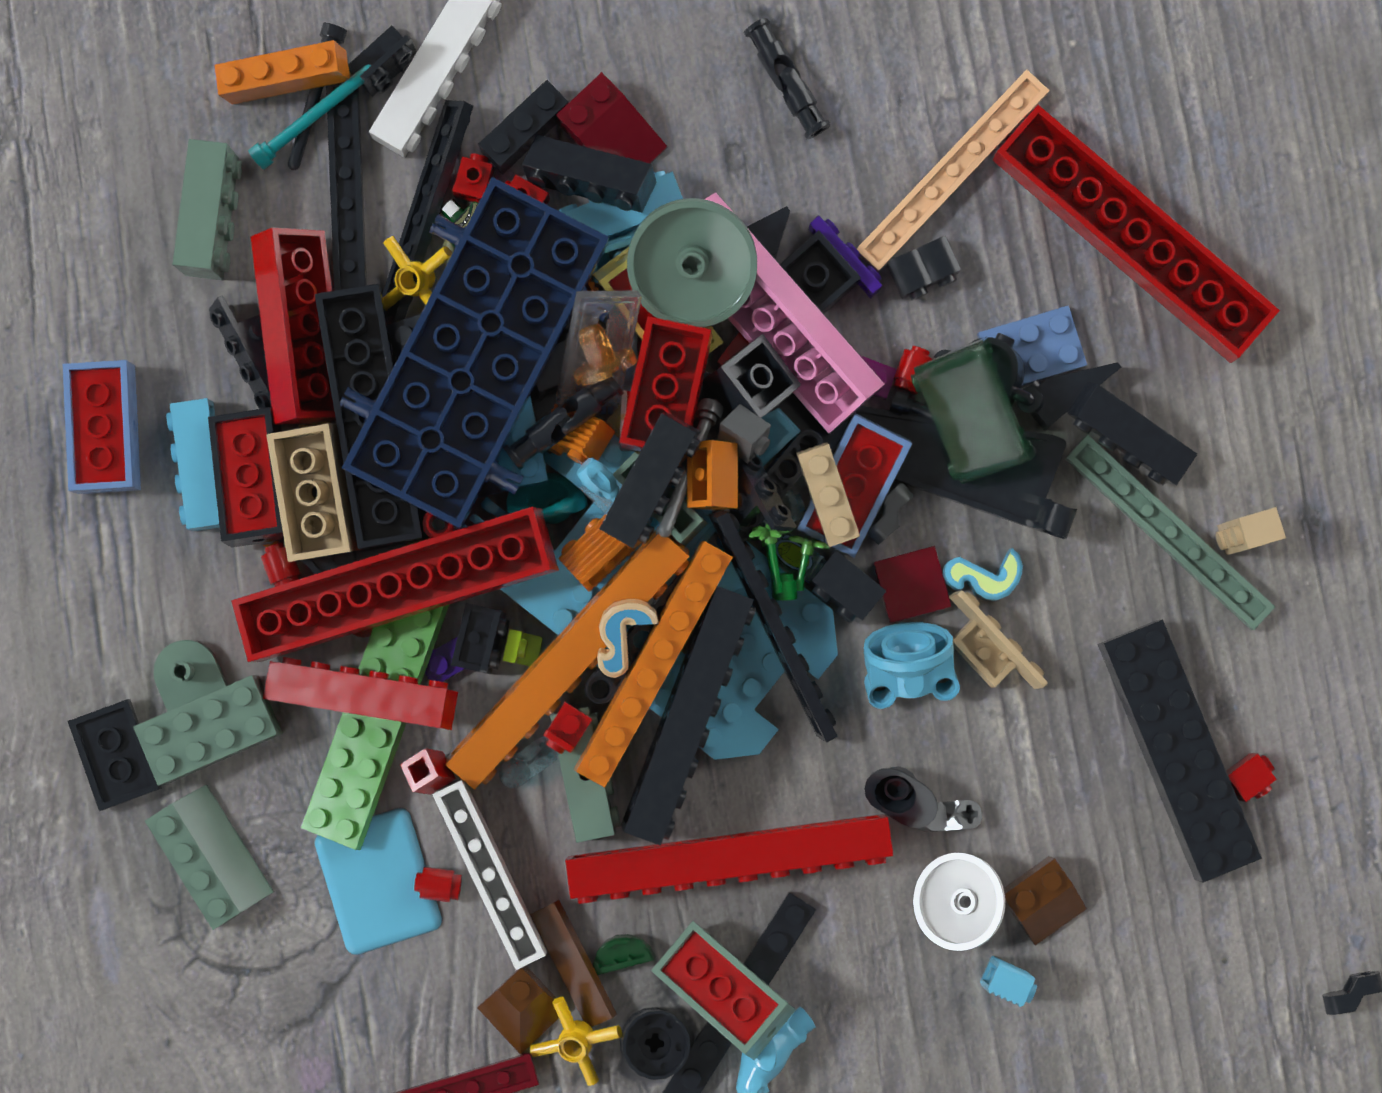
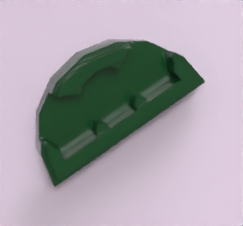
(622, 952)

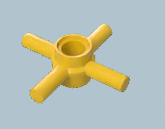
(404, 276)
(580, 1032)

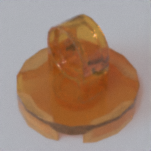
(600, 356)

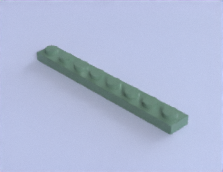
(1170, 532)

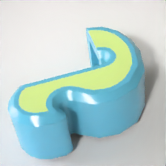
(982, 582)

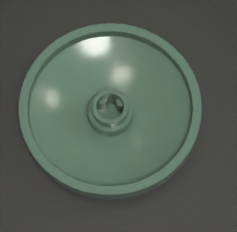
(692, 262)

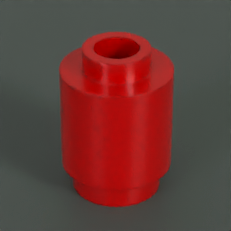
(906, 366)
(430, 531)
(277, 565)
(438, 884)

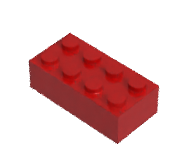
(665, 378)

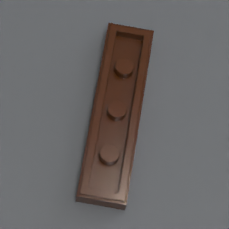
(573, 964)

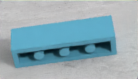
(616, 222)
(195, 463)

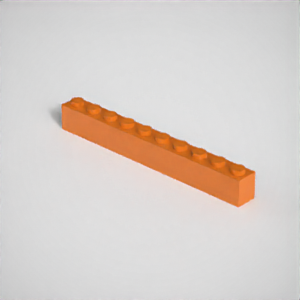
(562, 663)

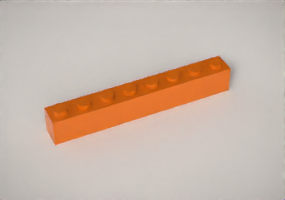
(652, 663)

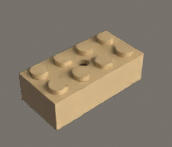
(299, 464)

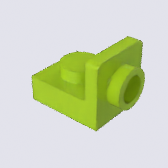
(522, 648)

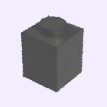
(747, 430)

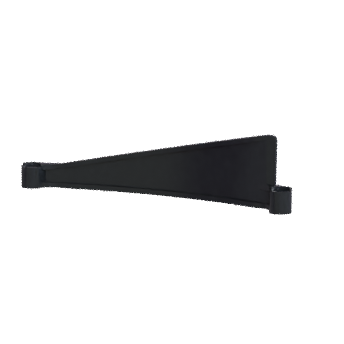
(1010, 494)

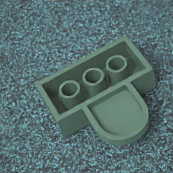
(203, 715)

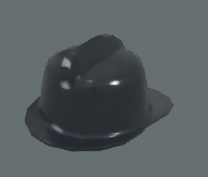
(901, 796)

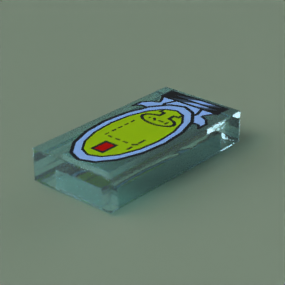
(790, 558)

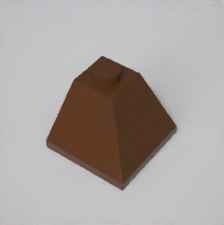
(520, 1009)

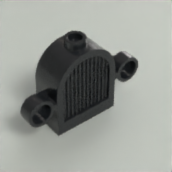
(1012, 373)

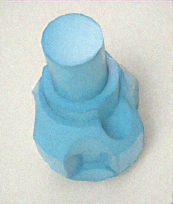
(598, 479)

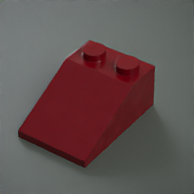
(609, 123)

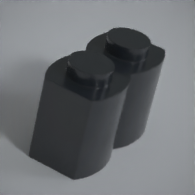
(923, 268)

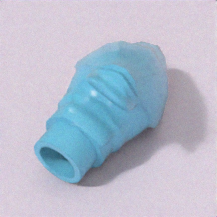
(757, 1073)

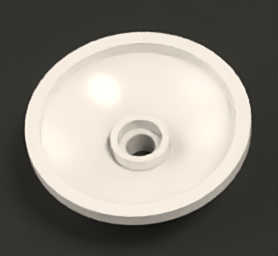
(941, 898)

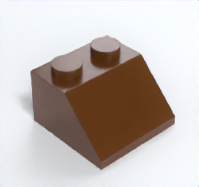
(1043, 900)

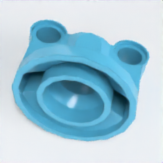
(909, 663)

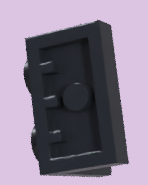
(387, 58)

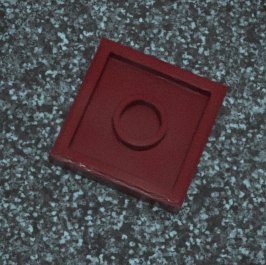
(912, 584)

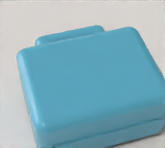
(376, 884)

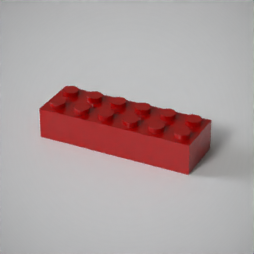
(288, 274)

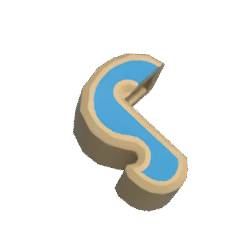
(613, 632)

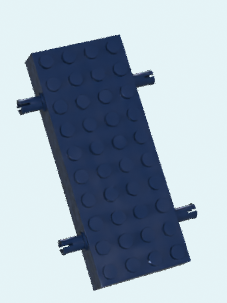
(474, 354)

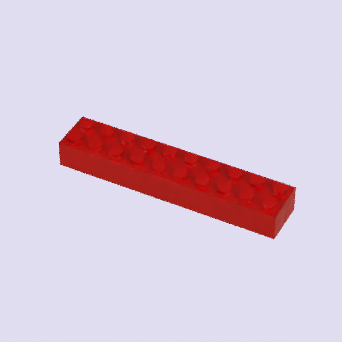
(1135, 234)
(395, 585)
(729, 856)

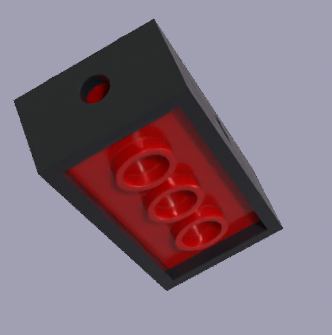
(245, 477)

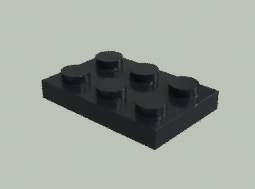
(113, 755)

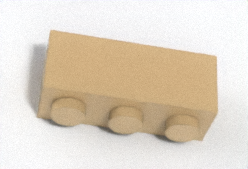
(828, 494)
(1250, 531)

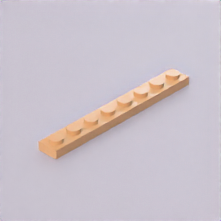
(952, 170)

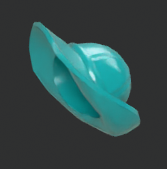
(556, 499)

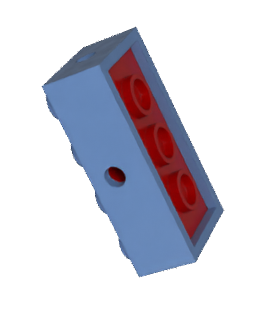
(101, 427)
(867, 466)

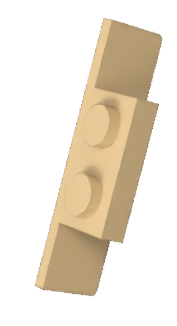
(987, 647)

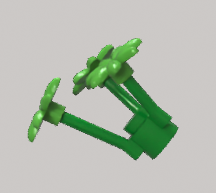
(783, 584)

